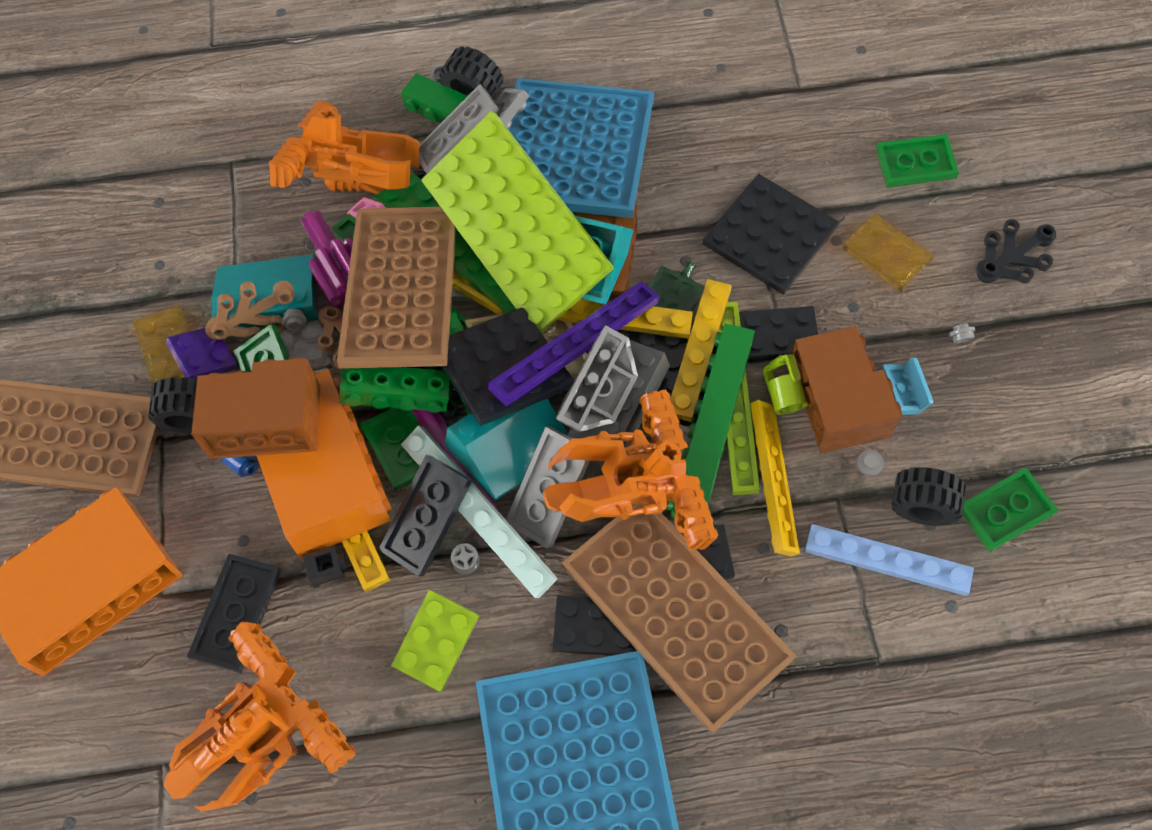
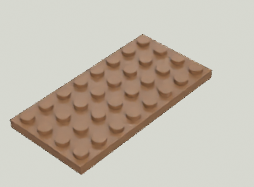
(398, 289)
(74, 438)
(679, 615)

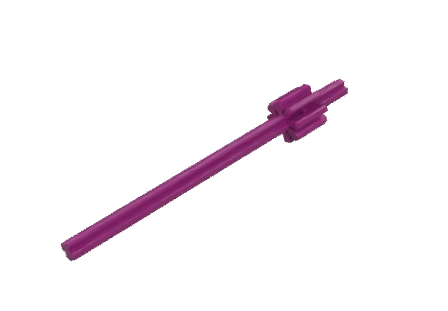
(332, 273)

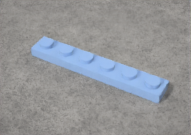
(889, 560)

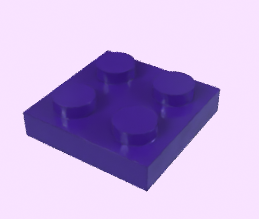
(200, 354)

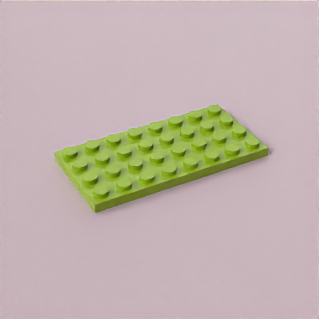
(516, 223)

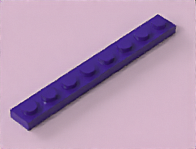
(571, 344)

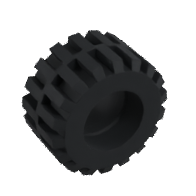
(468, 69)
(173, 404)
(928, 496)

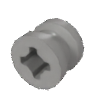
(464, 553)

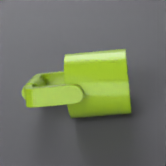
(787, 390)

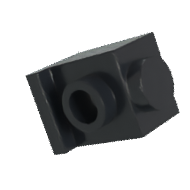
(318, 560)

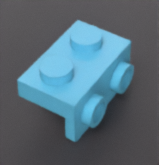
(909, 386)

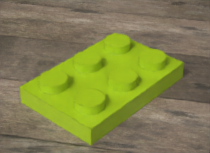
(435, 640)

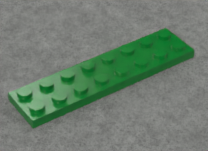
(465, 260)

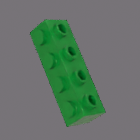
(395, 388)

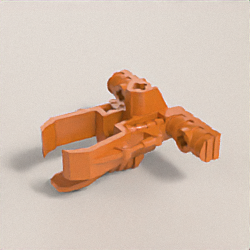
(344, 155)
(636, 475)
(255, 727)

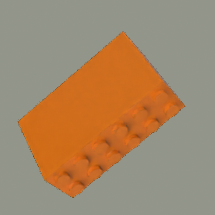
(331, 490)
(80, 581)

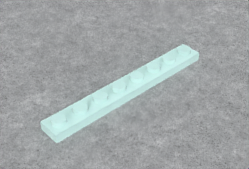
(488, 521)

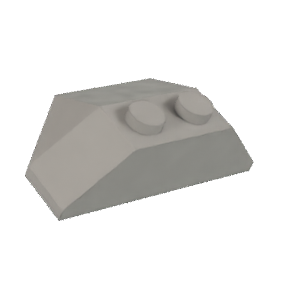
(600, 383)

